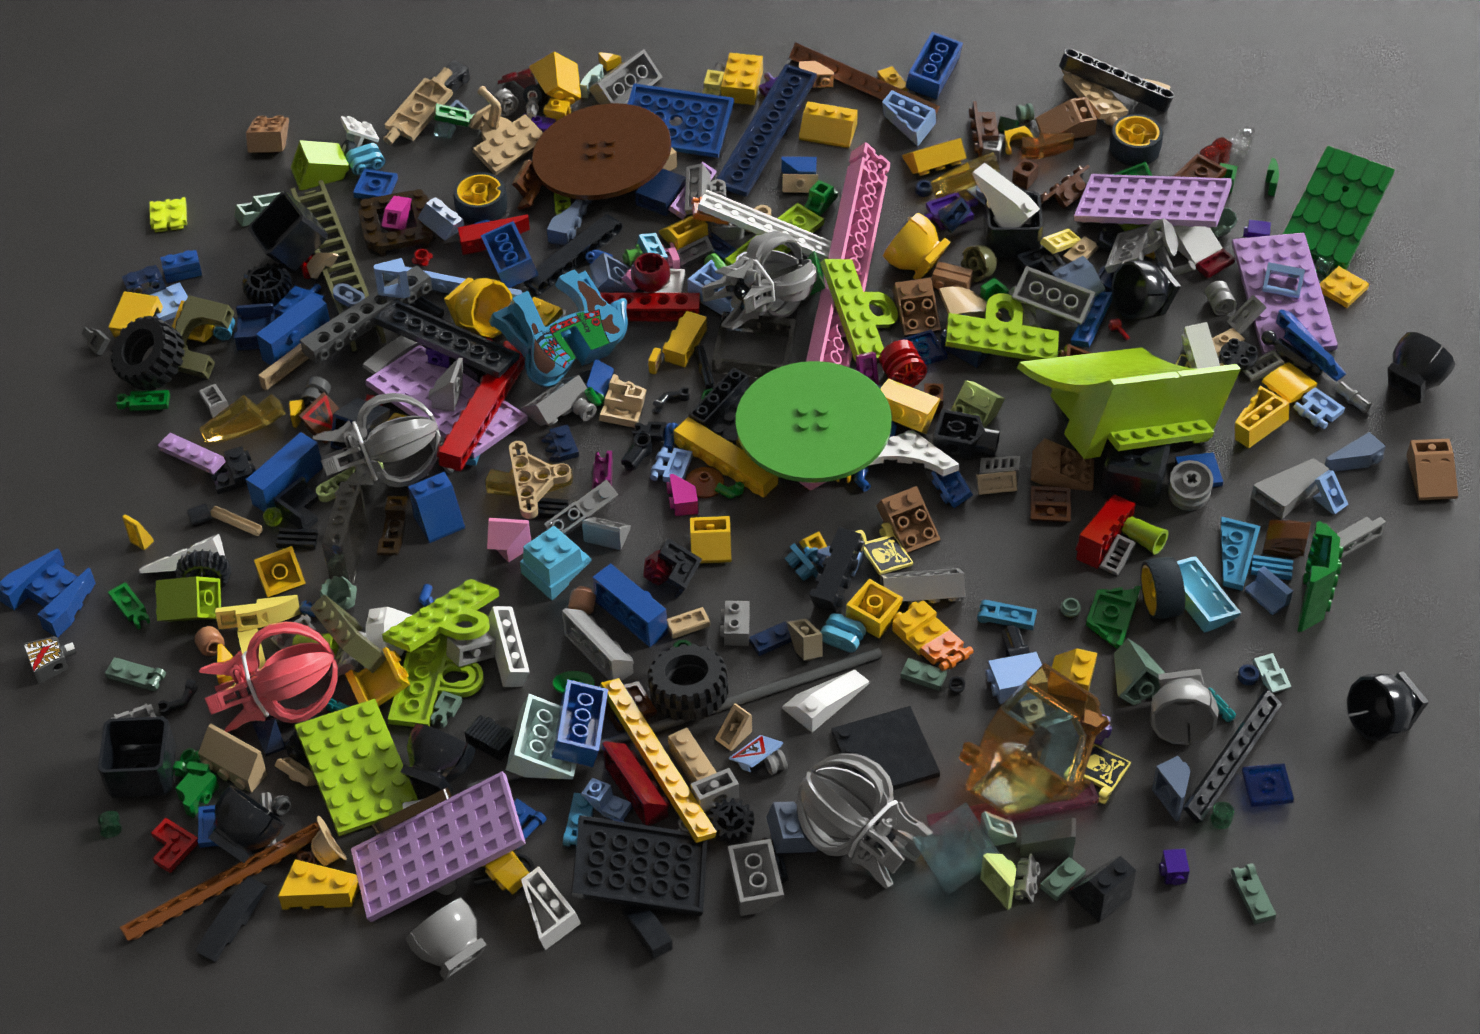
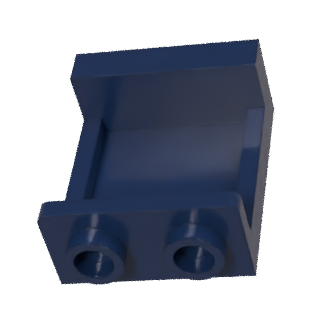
(660, 191)
(251, 321)

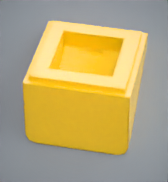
(296, 408)
(815, 540)

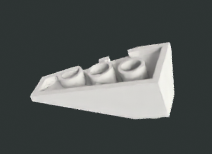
(1007, 201)
(169, 563)
(380, 621)
(824, 700)

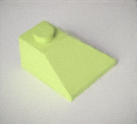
(999, 877)

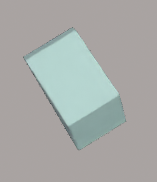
(998, 829)

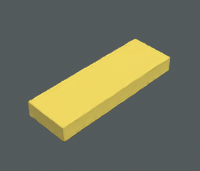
(1060, 241)

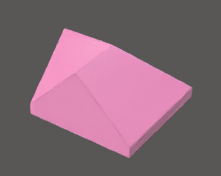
(508, 536)

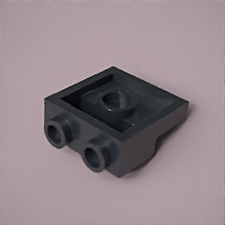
(233, 471)

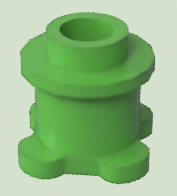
(630, 255)

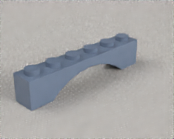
(563, 226)

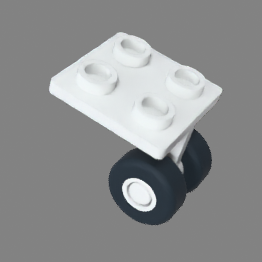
(360, 130)

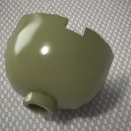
(980, 260)

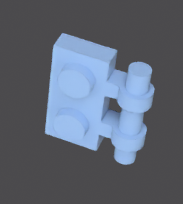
(1322, 404)
(677, 464)

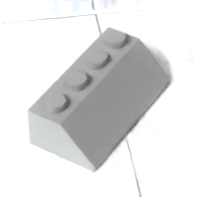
(618, 83)
(1054, 295)
(926, 585)
(596, 645)

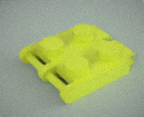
(168, 214)

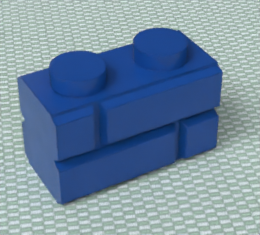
(181, 266)

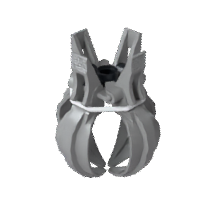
(752, 294)
(385, 443)
(849, 806)

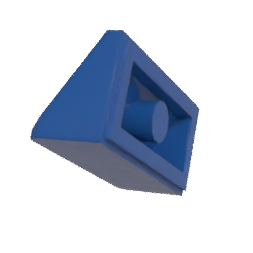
(600, 377)

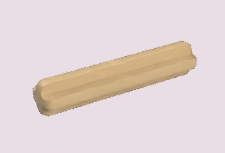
(236, 520)

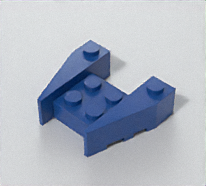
(49, 586)

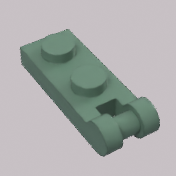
(135, 674)
(1253, 894)

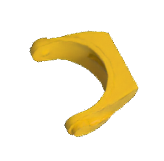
(1013, 134)

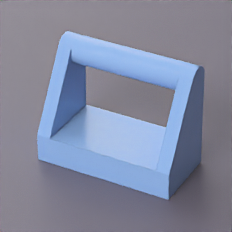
(396, 267)
(1287, 271)

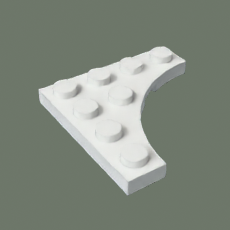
(913, 447)

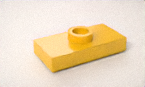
(892, 77)

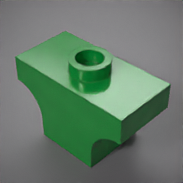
(821, 197)
(196, 791)

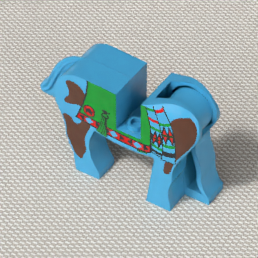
(589, 332)

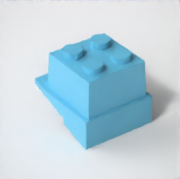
(552, 562)

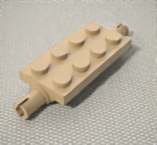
(1101, 99)
(418, 108)

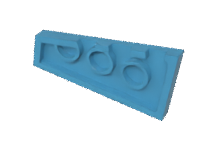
(1237, 549)

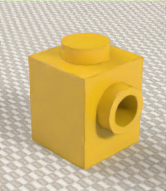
(557, 109)

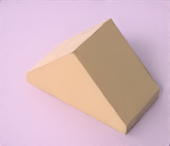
(735, 728)

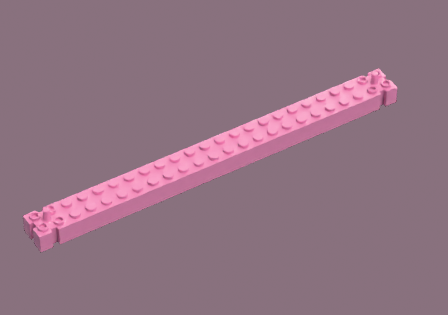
(853, 240)

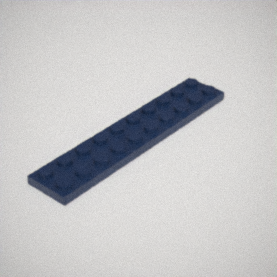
(766, 129)

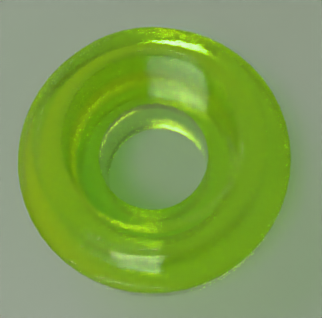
(268, 515)

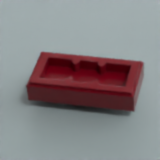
(1215, 263)

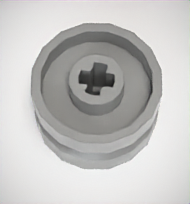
(1190, 485)

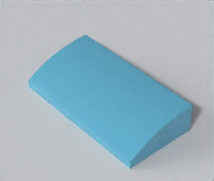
(1204, 596)

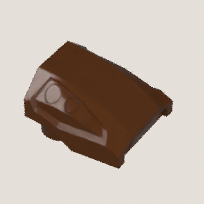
(1286, 538)

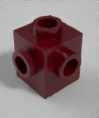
(656, 569)

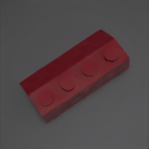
(634, 783)

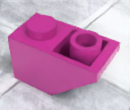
(396, 214)
(684, 496)

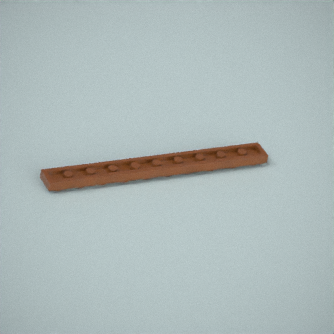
(853, 76)
(216, 884)

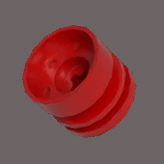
(903, 363)

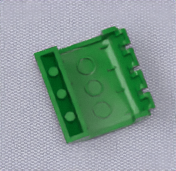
(1320, 576)

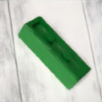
(819, 284)

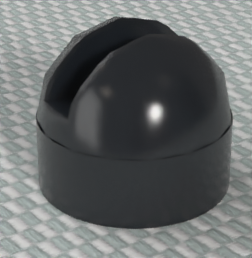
(955, 682)

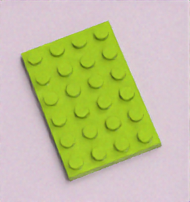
(355, 766)

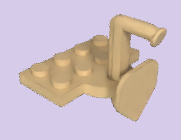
(503, 140)

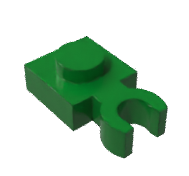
(194, 768)

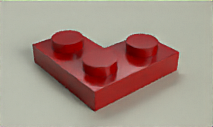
(177, 844)

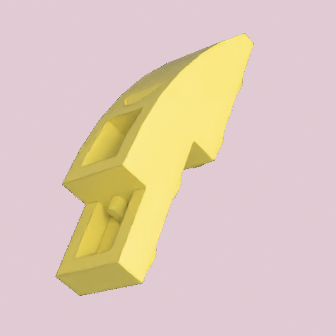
(258, 615)

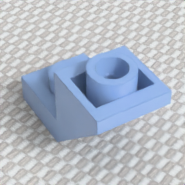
(602, 799)

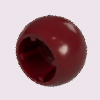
(650, 272)

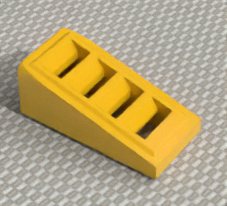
(137, 533)

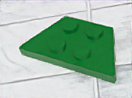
(1112, 613)

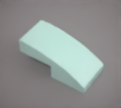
(592, 77)
(1270, 673)

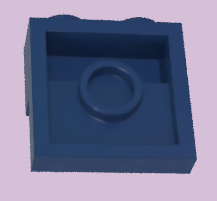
(144, 281)

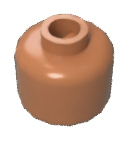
(582, 599)
(208, 640)

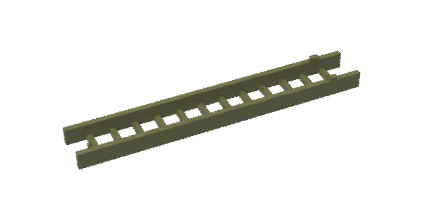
(312, 195)

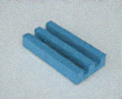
(1272, 565)

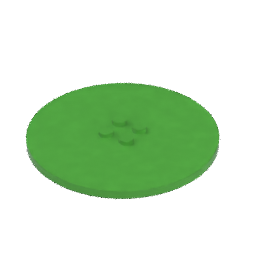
(813, 421)

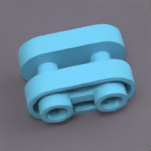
(365, 157)
(843, 632)

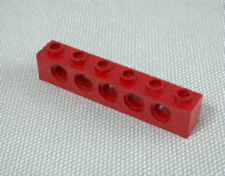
(656, 305)

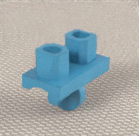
(797, 556)

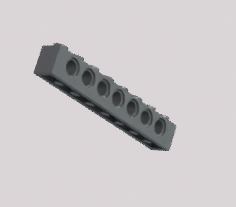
(359, 318)

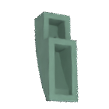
(247, 212)

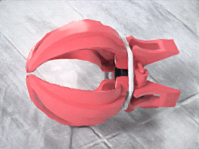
(281, 677)

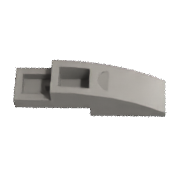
(583, 508)

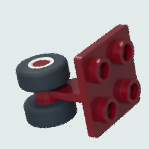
(528, 81)

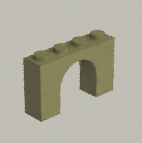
(196, 313)
(346, 633)

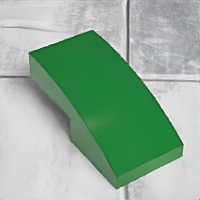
(1272, 177)

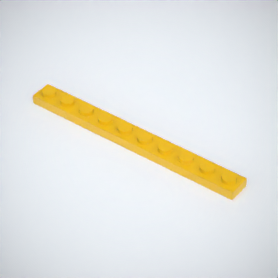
(658, 761)

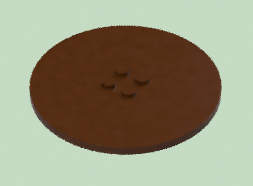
(601, 151)

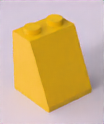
(558, 77)

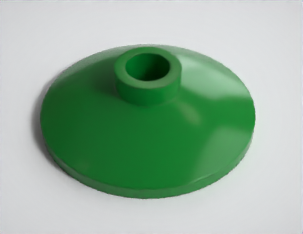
(560, 680)

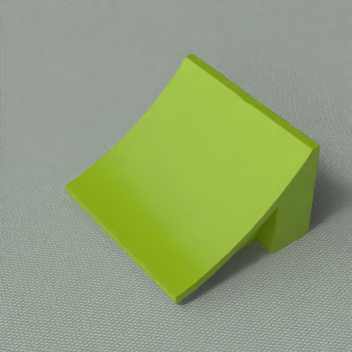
(1133, 398)

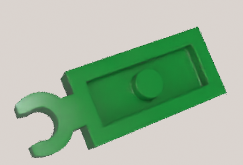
(452, 115)
(144, 400)
(129, 604)

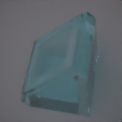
(444, 129)

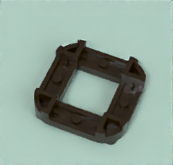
(381, 242)

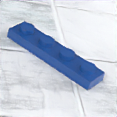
(1087, 330)

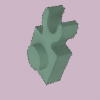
(445, 706)

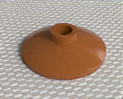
(705, 481)

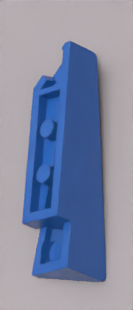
(1303, 341)

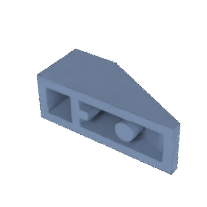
(1358, 454)

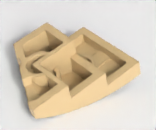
(964, 301)
(623, 403)

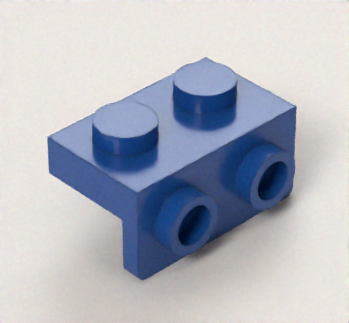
(953, 488)

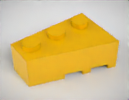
(1261, 417)

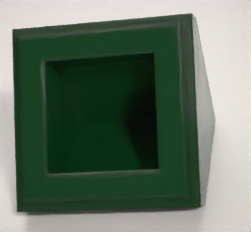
(1007, 124)

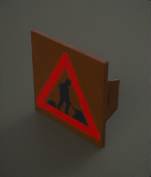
(319, 415)

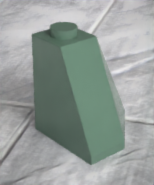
(1135, 673)

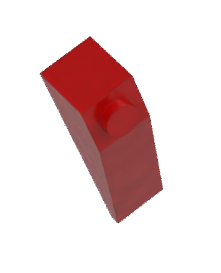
(470, 235)

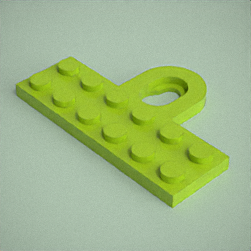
(853, 307)
(1001, 337)
(443, 614)
(426, 672)

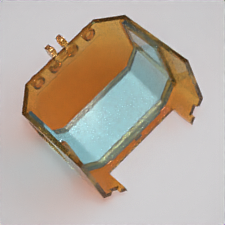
(1016, 781)

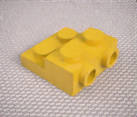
(918, 625)

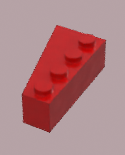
(1102, 530)

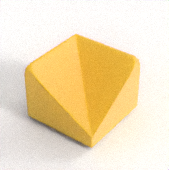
(609, 61)

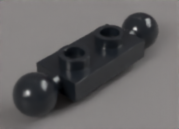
(1286, 350)

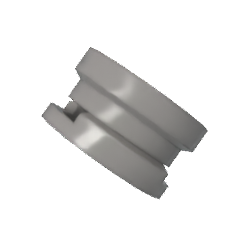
(508, 102)

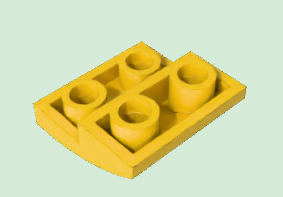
(1289, 382)

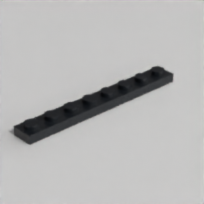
(1232, 756)

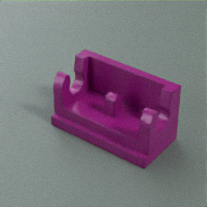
(602, 469)

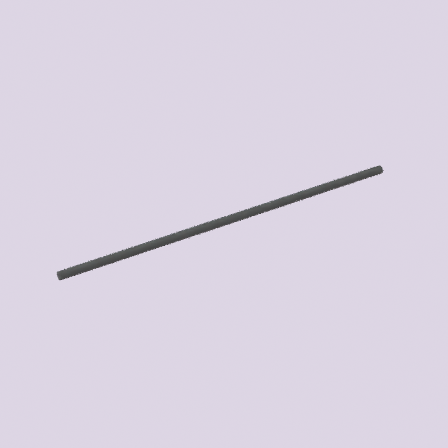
(746, 697)

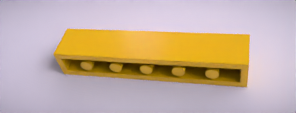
(723, 456)

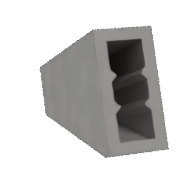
(1288, 488)

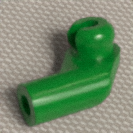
(596, 399)
(732, 491)

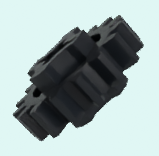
(742, 820)

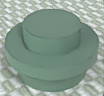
(1070, 607)

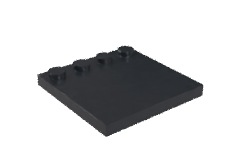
(892, 742)

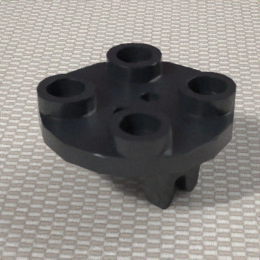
(1239, 353)

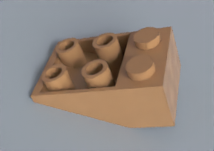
(1069, 117)
(267, 134)
(916, 306)
(1061, 467)
(1433, 469)
(909, 519)

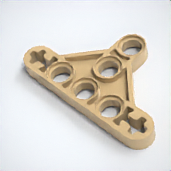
(534, 485)

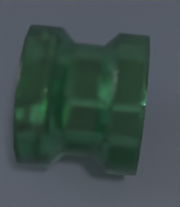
(1324, 267)
(1222, 815)
(109, 824)

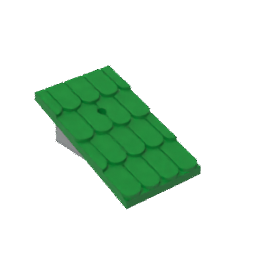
(1339, 204)

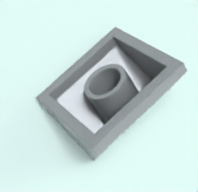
(605, 532)

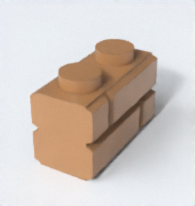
(951, 276)

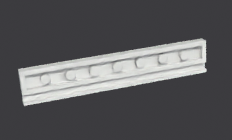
(761, 223)

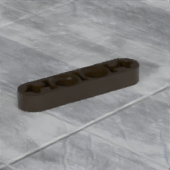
(411, 811)

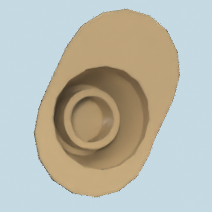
(324, 845)

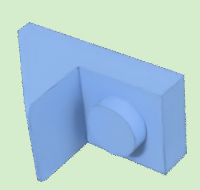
(1330, 492)

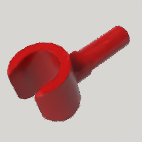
(1115, 324)

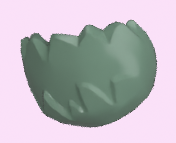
(1226, 223)
(340, 591)

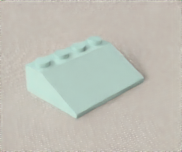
(534, 742)

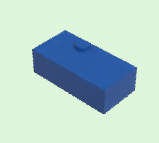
(934, 65)
(509, 255)
(290, 327)
(294, 460)
(630, 605)
(580, 723)

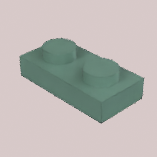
(923, 674)
(1062, 879)

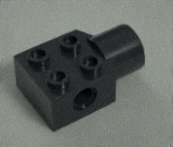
(964, 435)

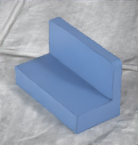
(1269, 591)

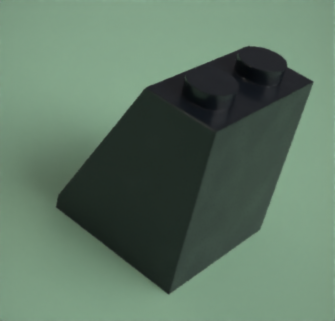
(350, 411)
(1105, 888)

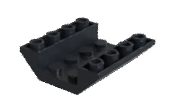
(720, 406)

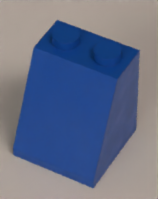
(436, 507)

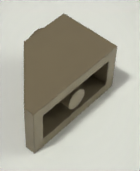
(805, 639)

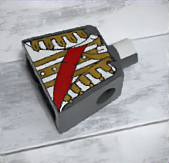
(48, 657)

